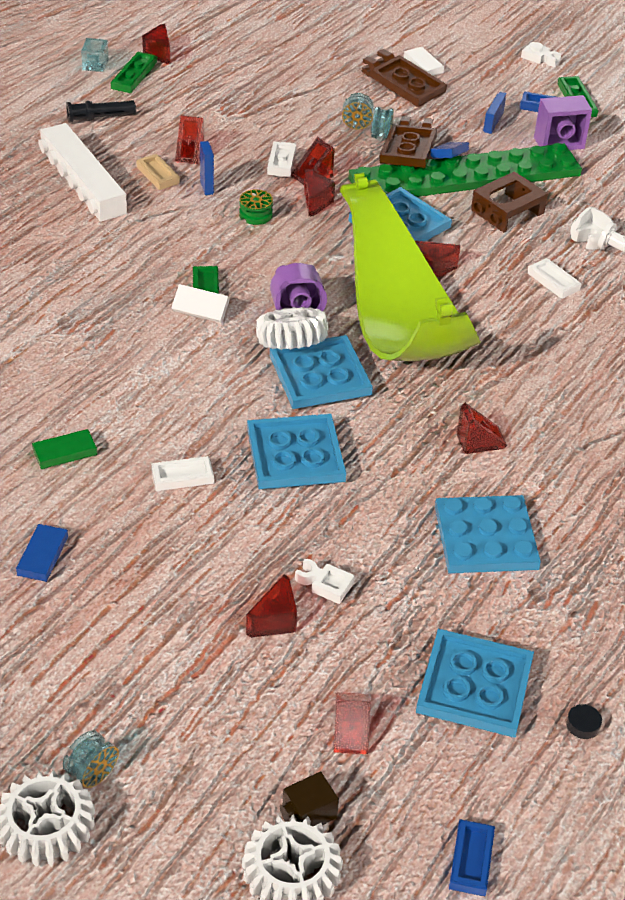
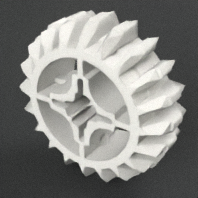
(292, 328)
(50, 829)
(305, 847)

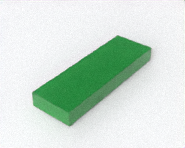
(134, 72)
(574, 87)

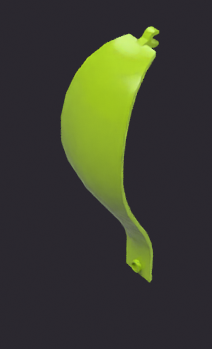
(397, 293)

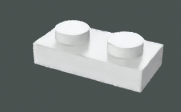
(281, 159)

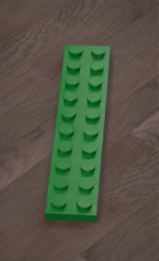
(474, 170)

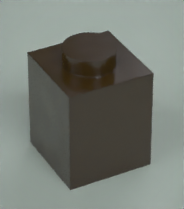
(310, 798)

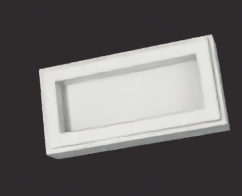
(424, 60)
(554, 278)
(200, 303)
(182, 473)

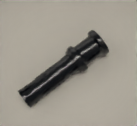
(90, 110)

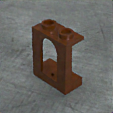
(522, 191)

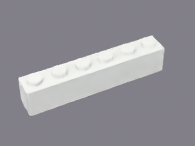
(83, 172)

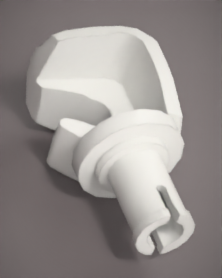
(597, 230)

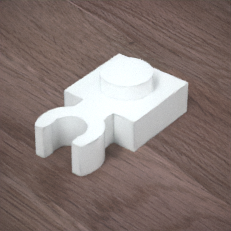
(538, 53)
(326, 582)

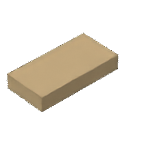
(158, 171)

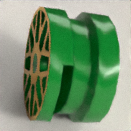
(256, 209)

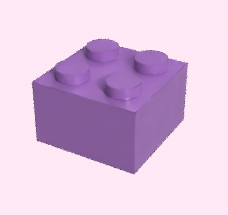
(563, 121)

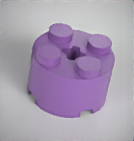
(298, 287)

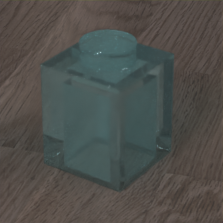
(94, 55)

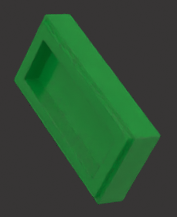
(206, 278)
(64, 449)

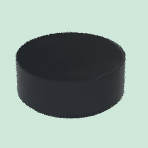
(584, 721)

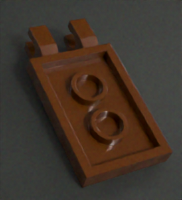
(403, 78)
(409, 144)

